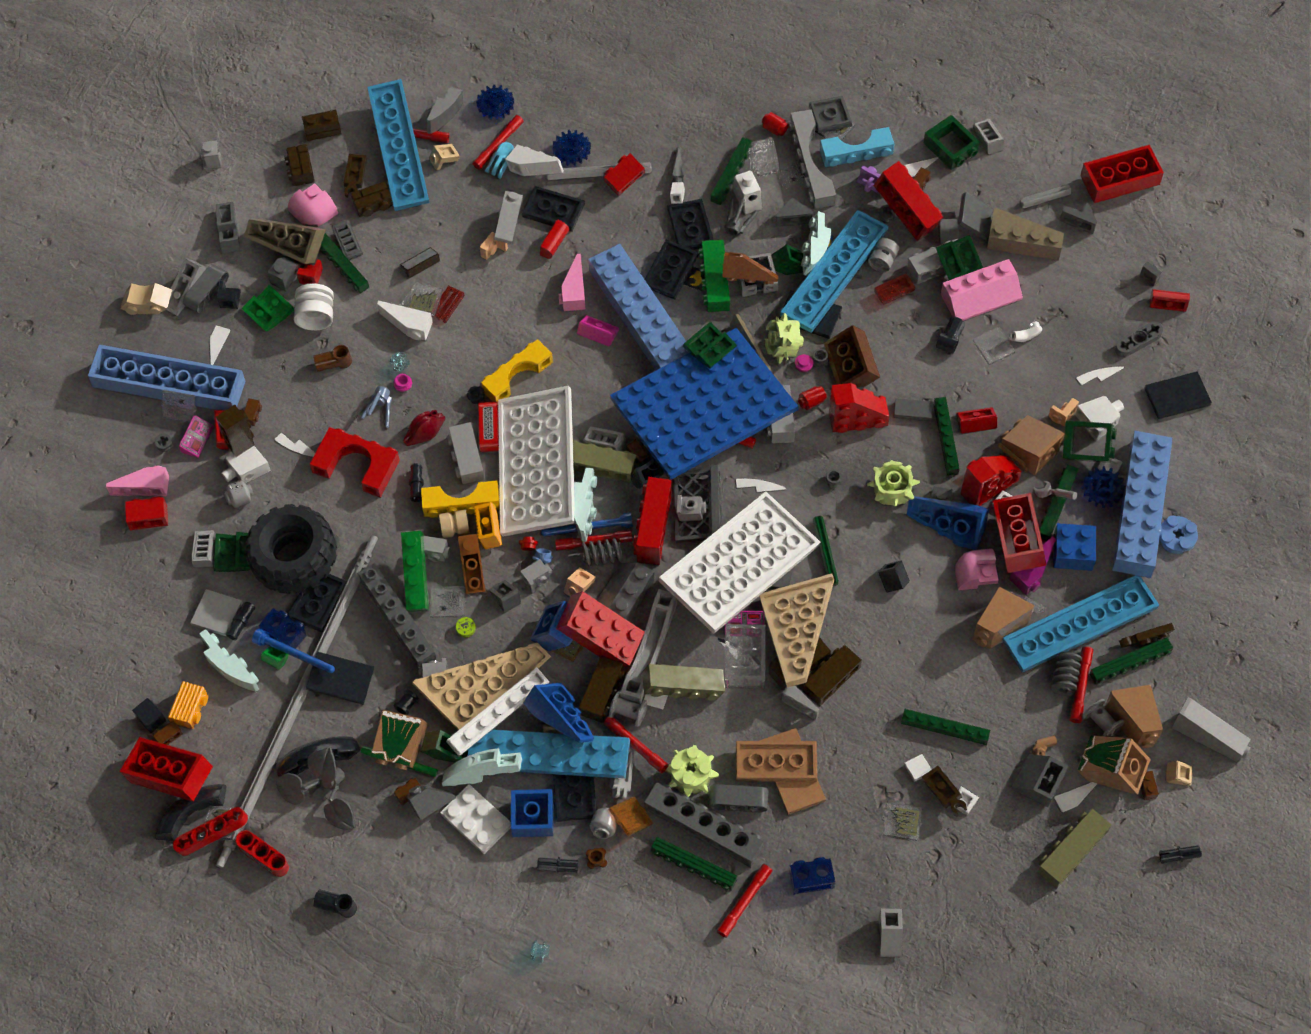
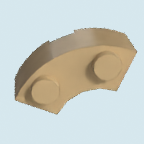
(146, 299)

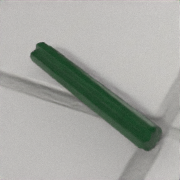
(825, 548)

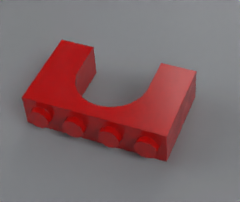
(339, 444)

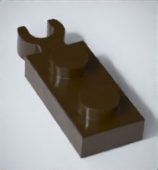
(354, 173)
(1145, 637)
(944, 789)

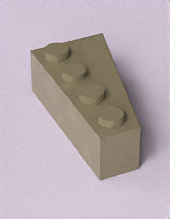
(1023, 236)
(289, 239)

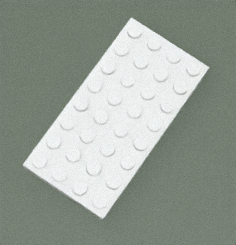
(536, 461)
(739, 562)

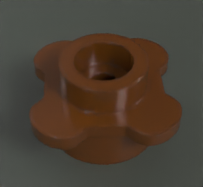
(596, 852)

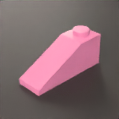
(572, 288)
(144, 482)

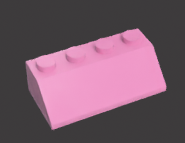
(982, 290)

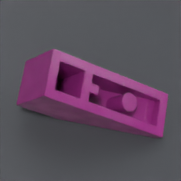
(1030, 579)

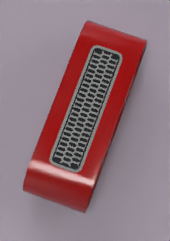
(488, 427)
(258, 845)

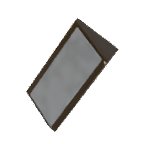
(420, 262)

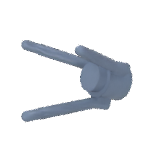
(379, 398)

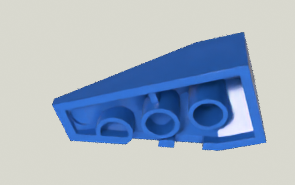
(955, 520)
(555, 707)

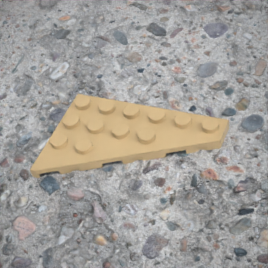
(795, 623)
(471, 688)

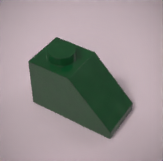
(788, 260)
(437, 747)

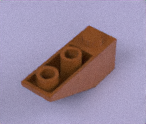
(743, 267)
(471, 563)

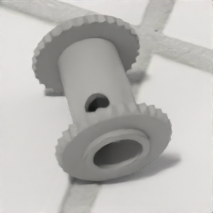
(627, 707)
(1103, 718)

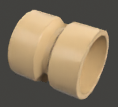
(454, 524)

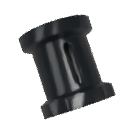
(406, 702)

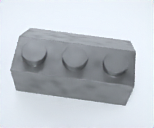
(627, 589)

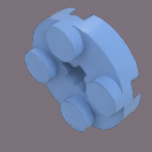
(1182, 525)

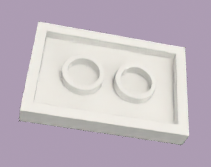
(476, 819)

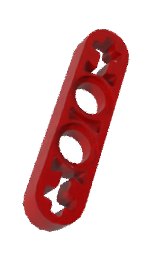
(210, 833)

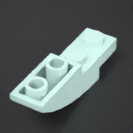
(816, 244)
(583, 508)
(228, 666)
(473, 767)

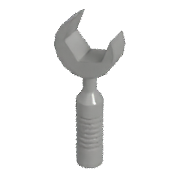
(1044, 492)

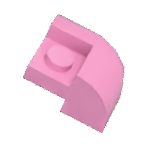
(312, 206)
(976, 569)

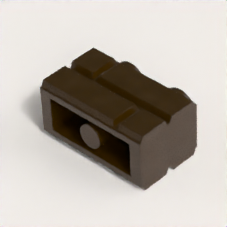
(321, 125)
(300, 165)
(372, 199)

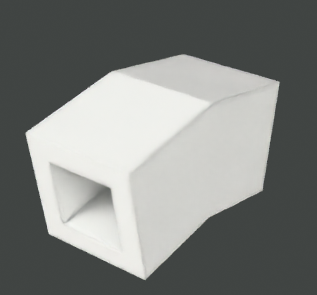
(677, 192)

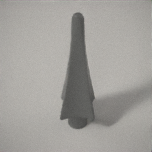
(678, 173)

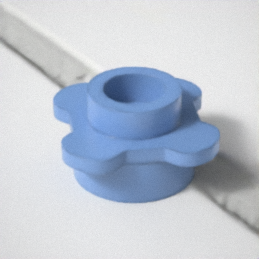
(543, 554)

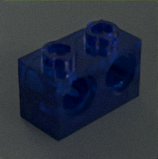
(284, 628)
(813, 881)

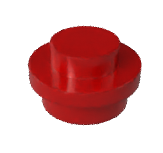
(528, 543)

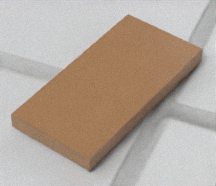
(776, 761)
(797, 795)

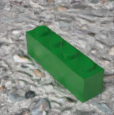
(716, 286)
(414, 571)

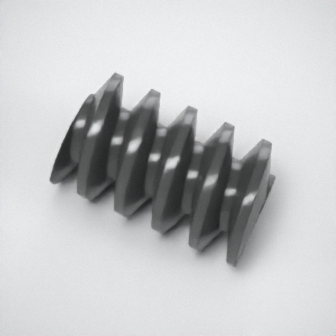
(601, 552)
(1065, 673)

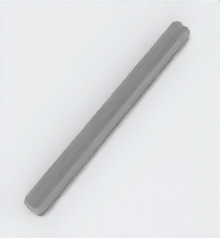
(591, 171)

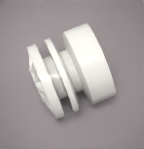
(313, 307)

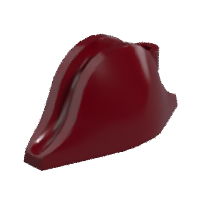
(424, 427)

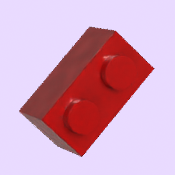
(623, 174)
(146, 513)

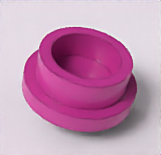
(804, 363)
(402, 382)

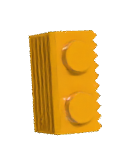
(488, 525)
(188, 705)

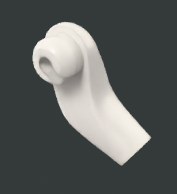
(1026, 335)

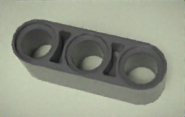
(205, 288)
(738, 798)

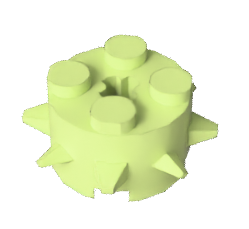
(783, 338)
(893, 483)
(690, 781)

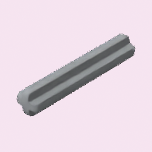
(1045, 196)

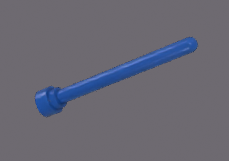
(624, 520)
(261, 638)

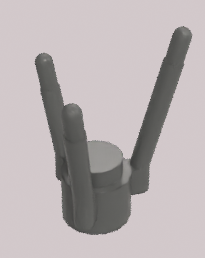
(734, 226)

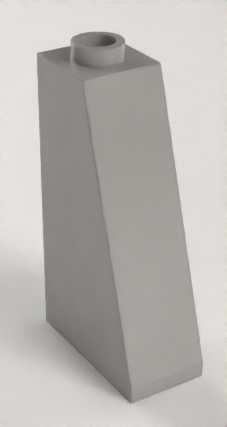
(1211, 731)

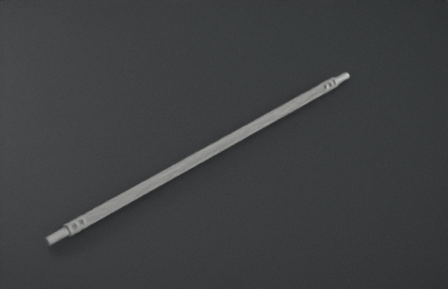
(299, 696)

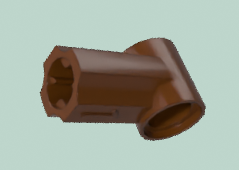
(332, 358)

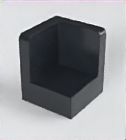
(228, 297)
(894, 576)
(149, 715)

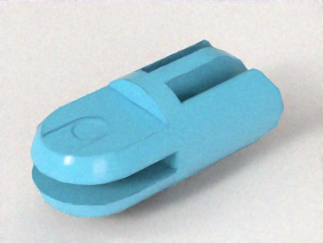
(499, 156)

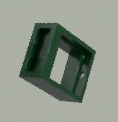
(933, 135)
(1069, 441)

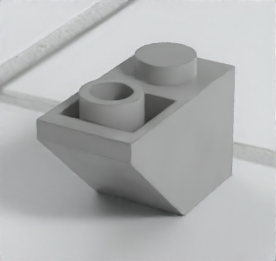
(890, 932)

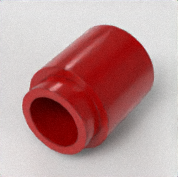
(775, 124)
(812, 397)

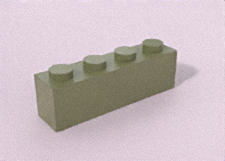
(604, 461)
(683, 681)
(1074, 848)

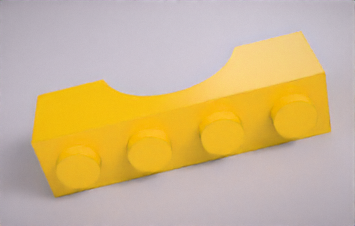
(533, 358)
(437, 502)

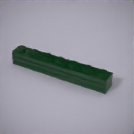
(732, 169)
(343, 264)
(946, 436)
(1057, 503)
(1131, 661)
(945, 726)
(694, 864)

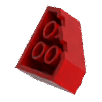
(856, 409)
(988, 478)

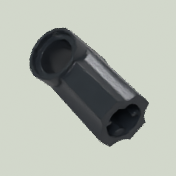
(950, 337)
(333, 902)

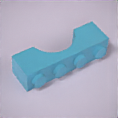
(837, 152)

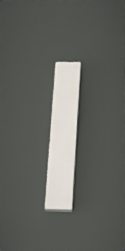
(495, 713)

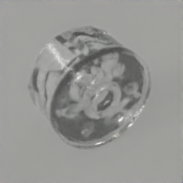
(763, 157)

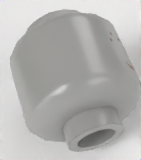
(238, 494)
(603, 824)

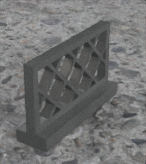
(714, 500)

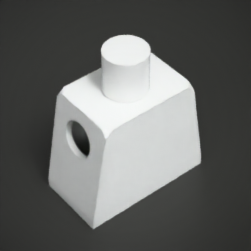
(744, 187)
(1100, 411)
(246, 466)

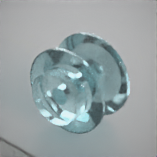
(399, 361)
(539, 950)

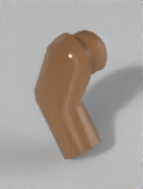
(1041, 745)

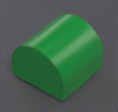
(274, 657)

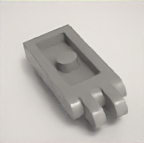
(622, 786)

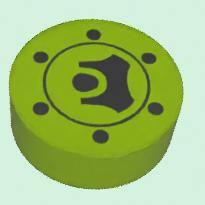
(465, 627)

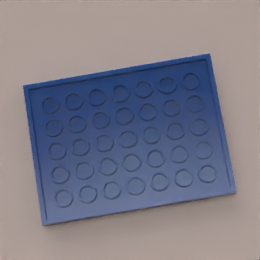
(697, 411)

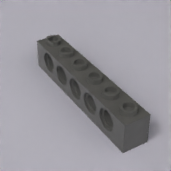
(396, 616)
(745, 854)

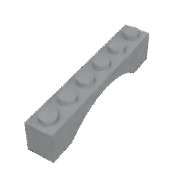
(820, 187)
(651, 645)

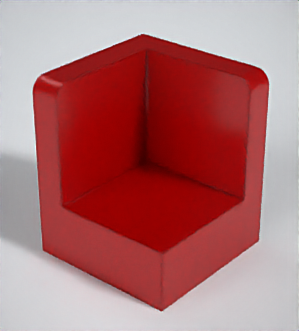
(310, 273)

